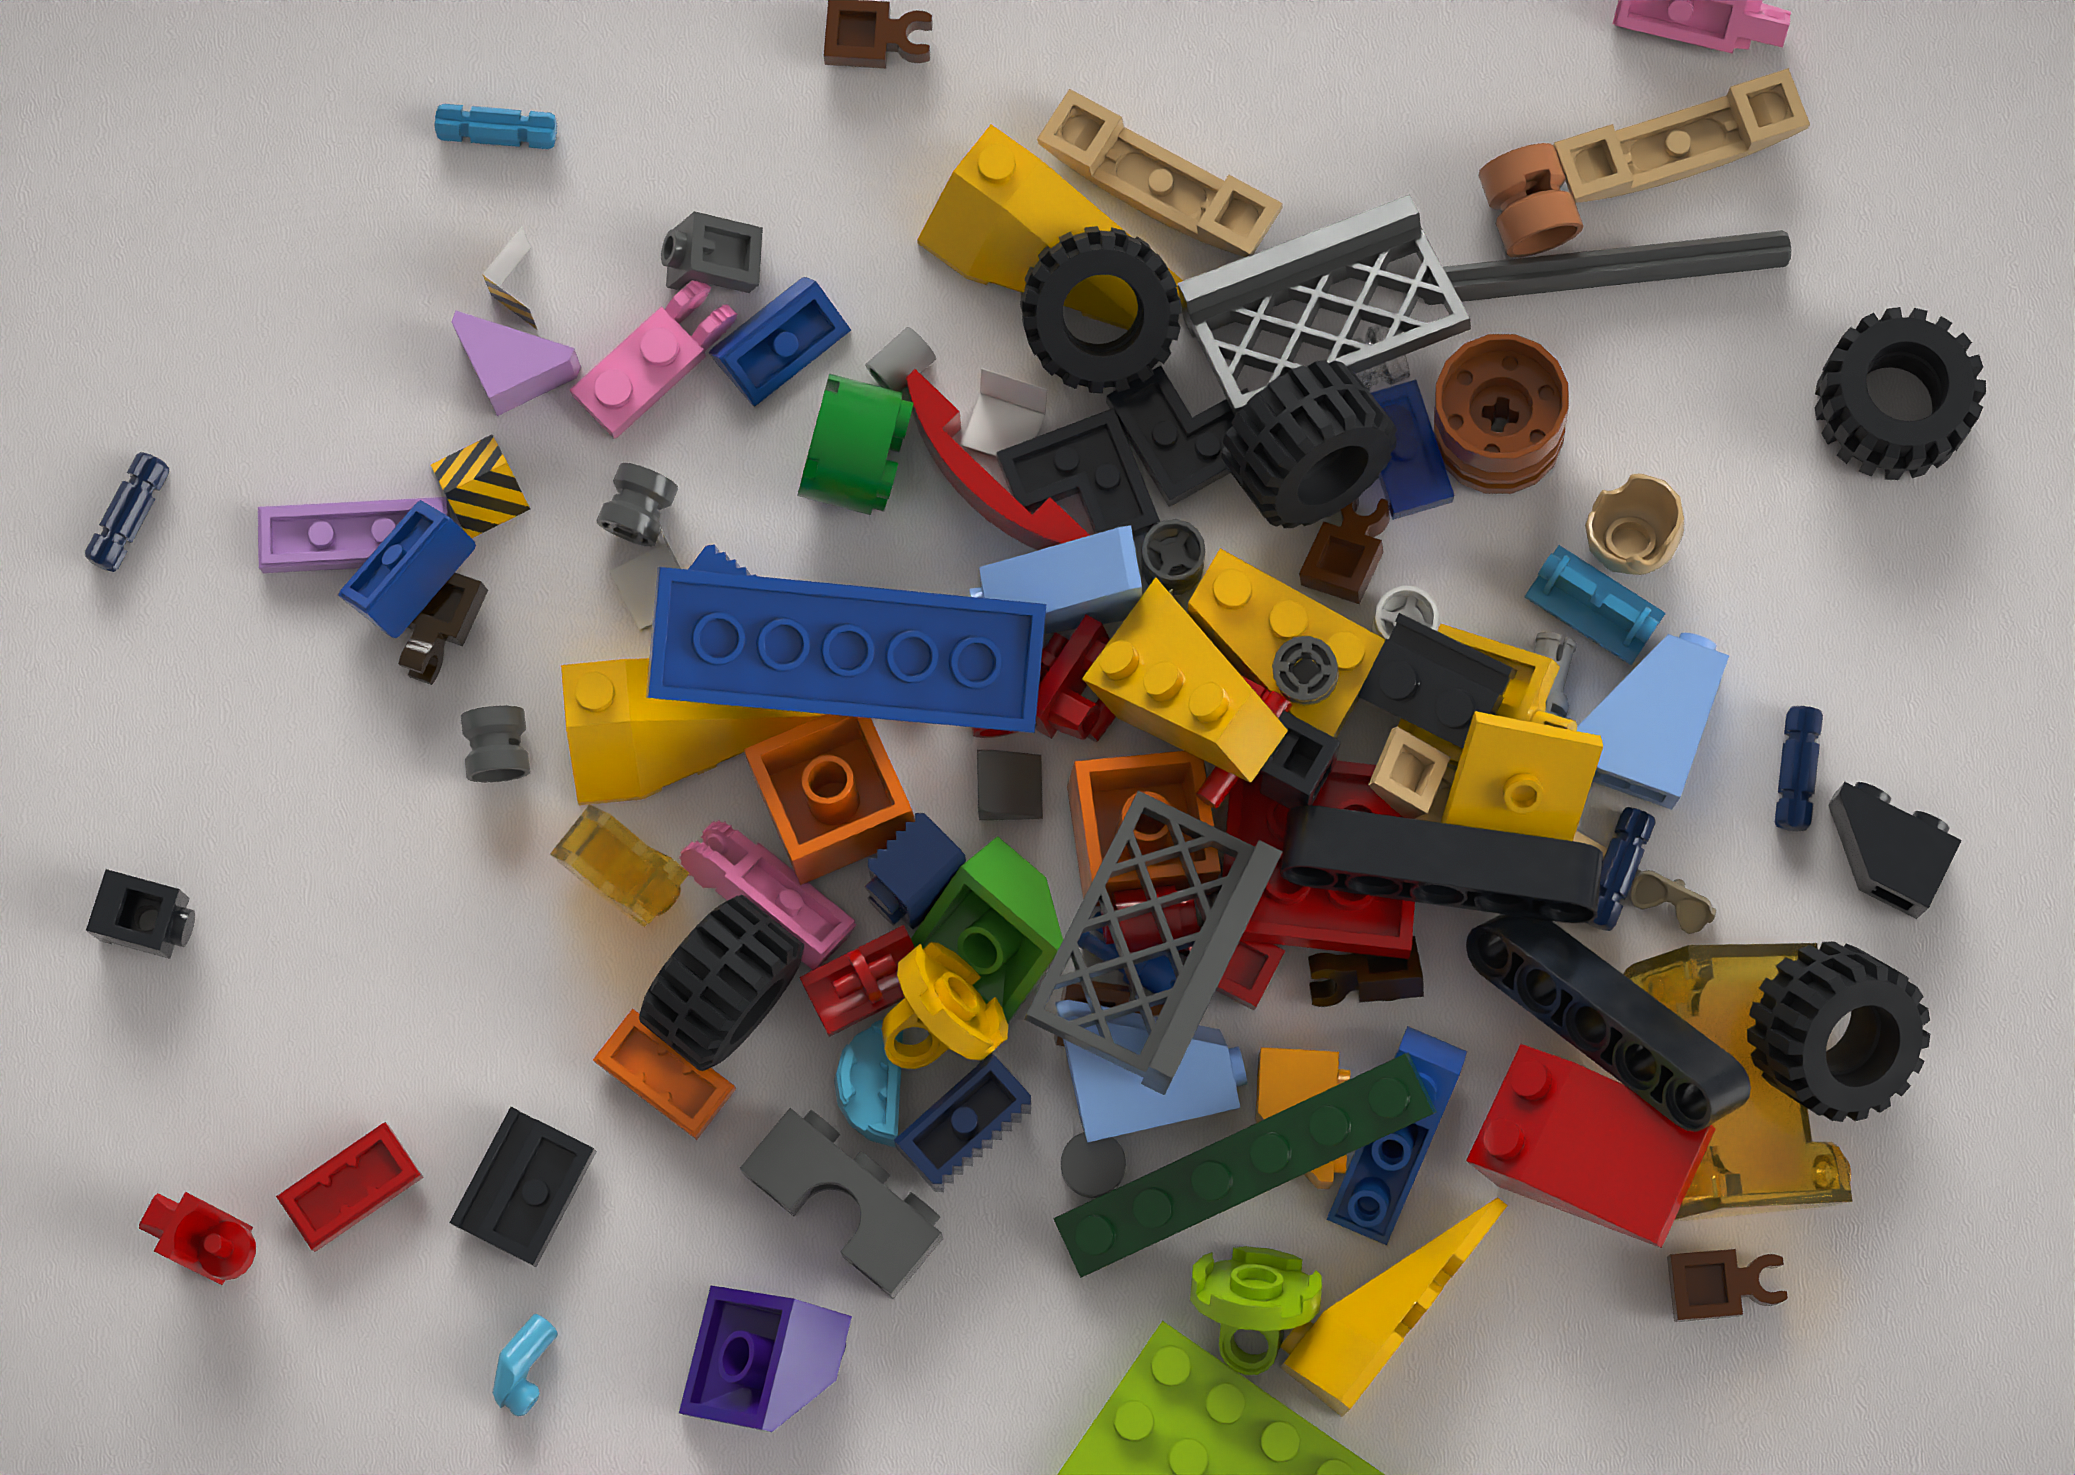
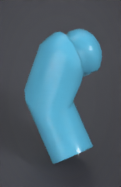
(514, 1362)

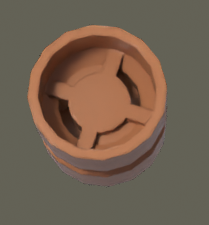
(1528, 194)

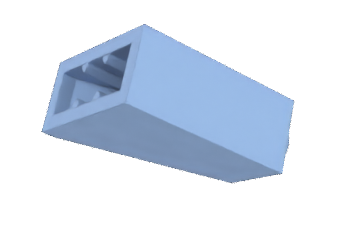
(1073, 578)
(1657, 719)
(1116, 1102)

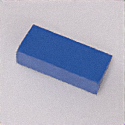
(780, 340)
(408, 569)

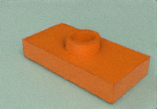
(663, 1076)

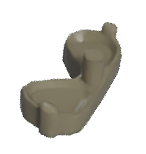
(1691, 908)

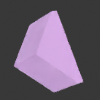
(512, 362)

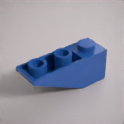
(1386, 1169)

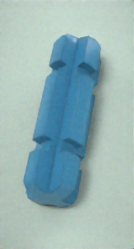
(495, 126)

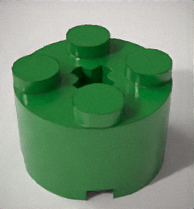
(852, 443)

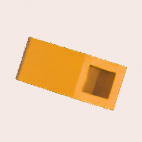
(1292, 1077)

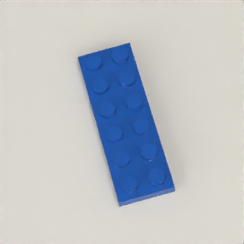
(845, 650)

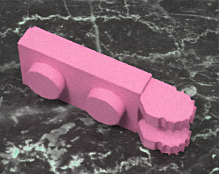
(650, 361)
(740, 867)

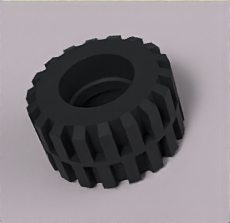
(1923, 351)
(1112, 362)
(1309, 444)
(721, 982)
(1872, 1055)

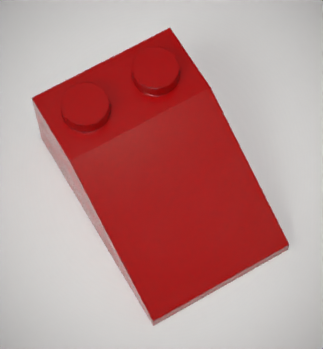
(1587, 1147)

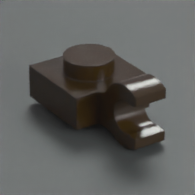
(443, 619)
(1371, 975)

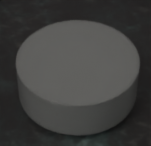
(1093, 1166)

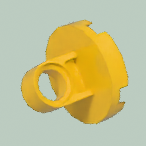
(946, 1005)

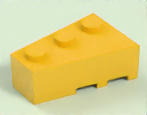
(1255, 614)
(1181, 689)

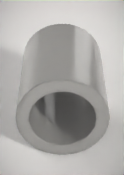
(899, 359)

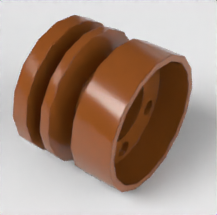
(1505, 380)

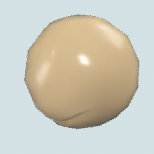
(1636, 525)

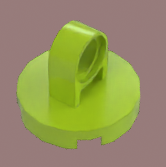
(1254, 1292)

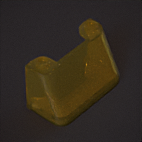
(1765, 1149)

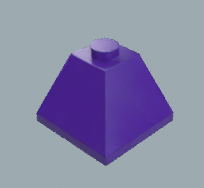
(761, 1358)

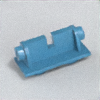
(1594, 604)

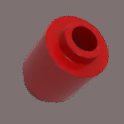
(1142, 930)

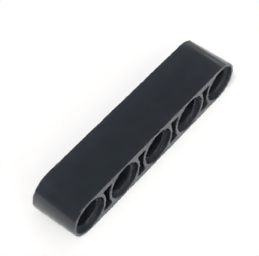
(1442, 864)
(1609, 1019)

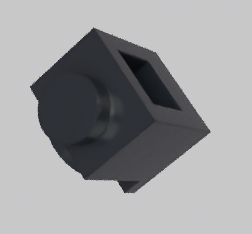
(1298, 763)
(122, 903)

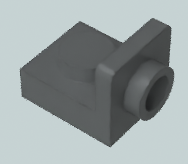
(713, 253)

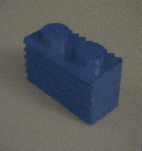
(912, 871)
(964, 1123)

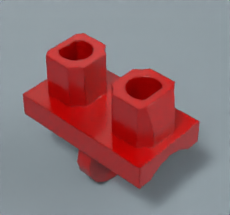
(1061, 682)
(858, 981)
(200, 1237)

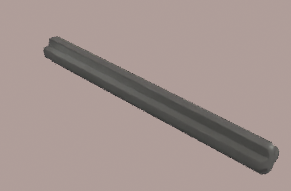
(1619, 266)

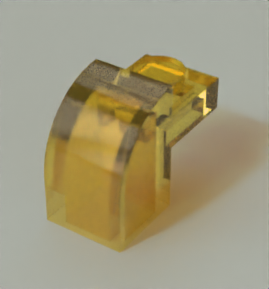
(620, 866)

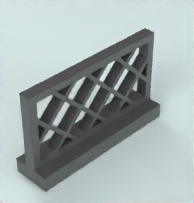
(1304, 273)
(1204, 965)

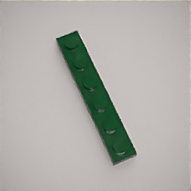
(1245, 1164)

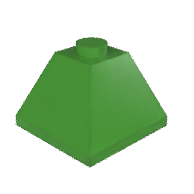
(999, 922)

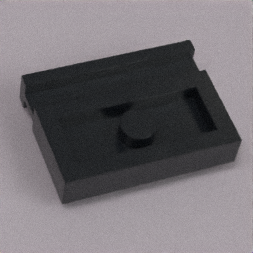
(1434, 680)
(523, 1186)

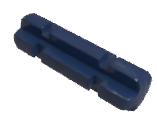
(127, 512)
(1798, 768)
(1621, 864)

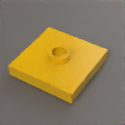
(1522, 777)

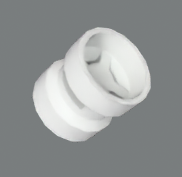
(1408, 601)

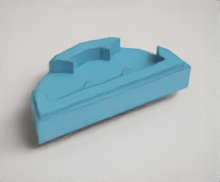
(869, 1086)

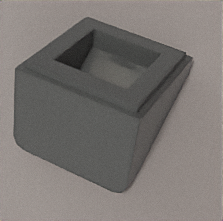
(1009, 785)

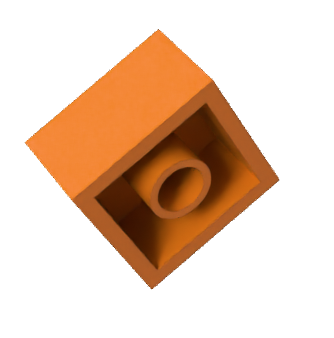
(829, 792)
(1101, 796)

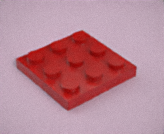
(1309, 915)

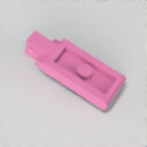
(1706, 23)

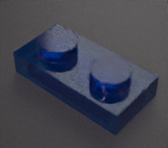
(1416, 472)

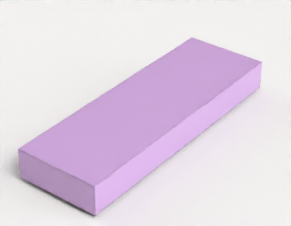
(329, 533)

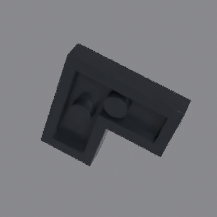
(1173, 446)
(1085, 460)

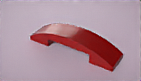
(937, 424)

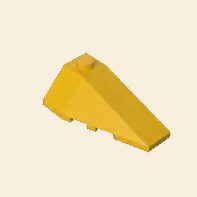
(1001, 215)
(637, 744)
(1362, 1331)

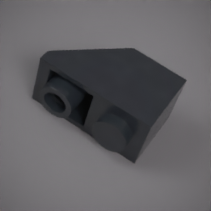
(1890, 851)

